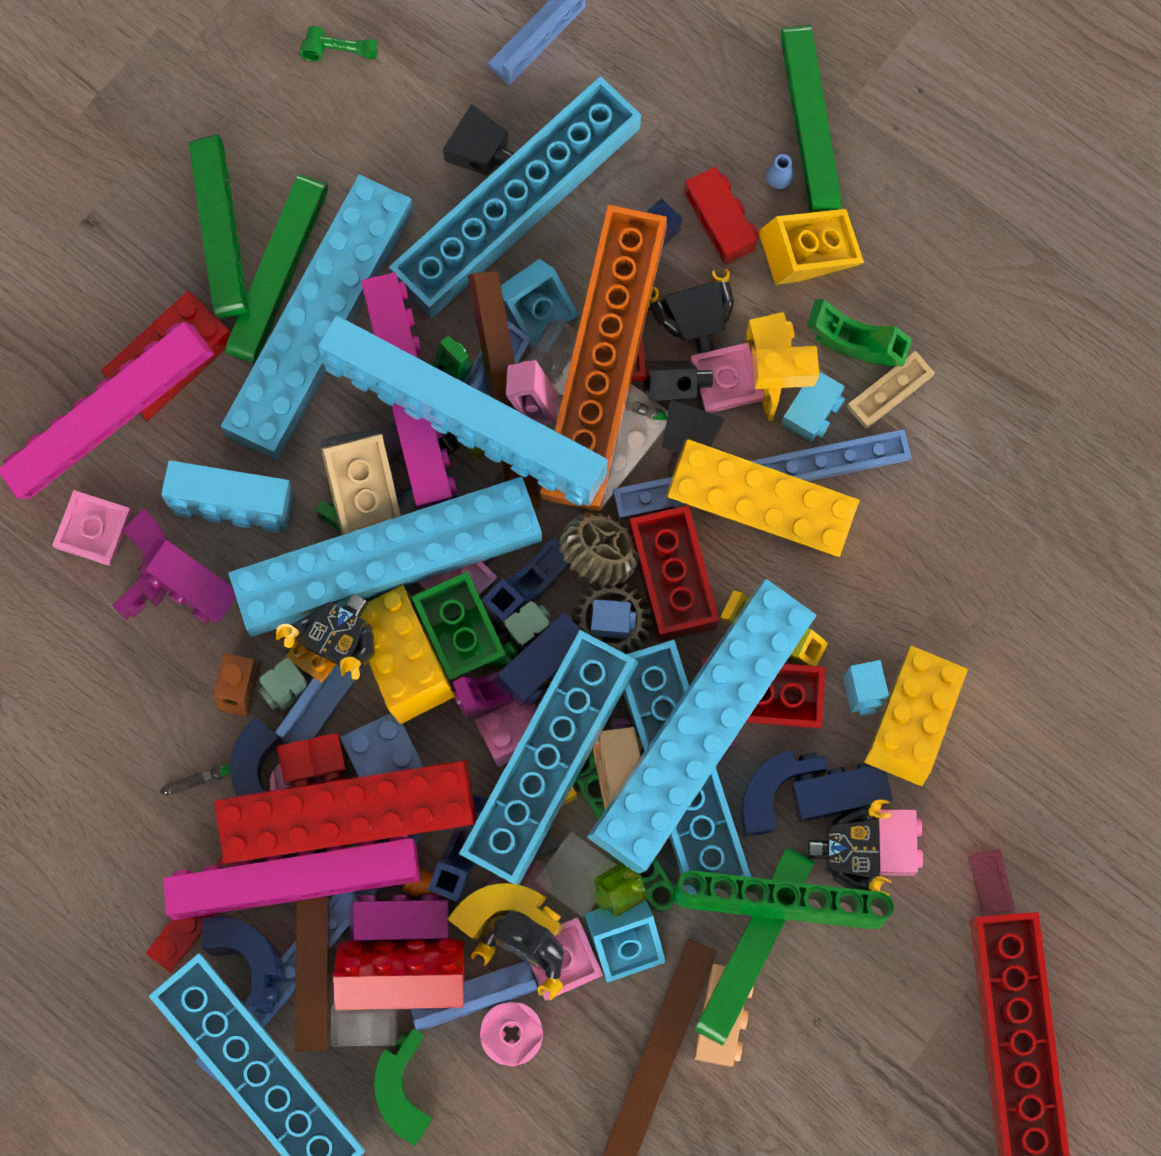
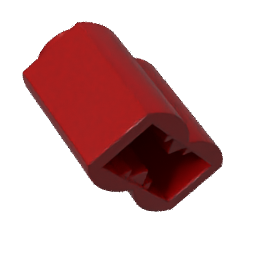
(312, 760)

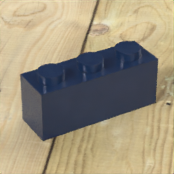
(538, 662)
(839, 791)

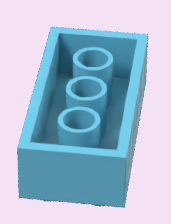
(228, 496)

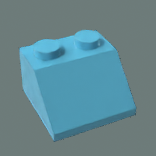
(536, 299)
(625, 942)

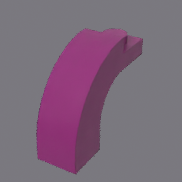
(143, 533)
(480, 695)

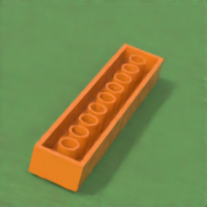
(609, 336)

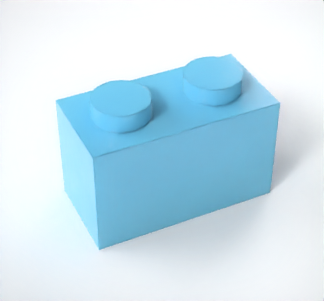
(812, 407)
(865, 687)

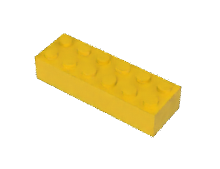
(762, 498)

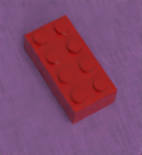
(187, 310)
(673, 573)
(399, 974)

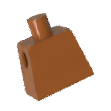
(236, 683)

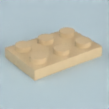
(360, 483)

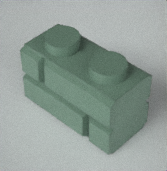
(527, 625)
(282, 686)

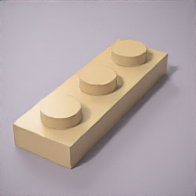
(890, 390)

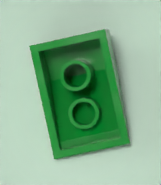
(458, 626)

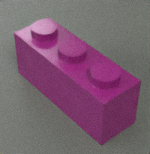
(187, 582)
(398, 918)

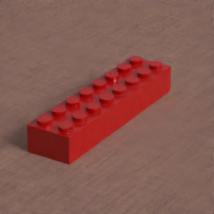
(345, 811)
(1019, 1035)

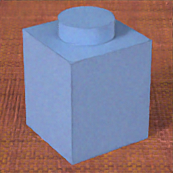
(612, 619)

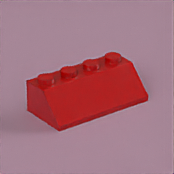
(792, 698)

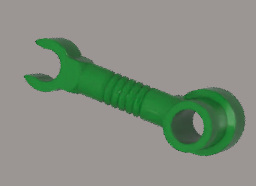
(316, 42)

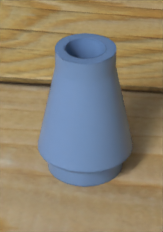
(780, 172)

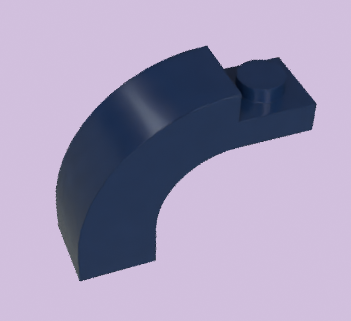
(528, 583)
(249, 755)
(757, 802)
(452, 868)
(237, 937)

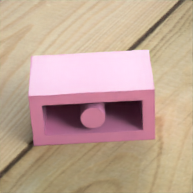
(532, 392)
(899, 843)

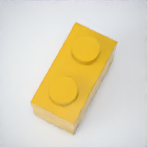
(785, 367)

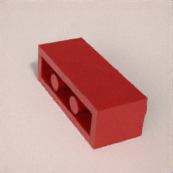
(721, 215)

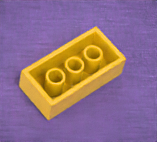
(405, 657)
(916, 716)

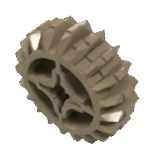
(599, 549)
(623, 596)

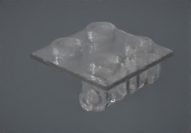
(572, 872)

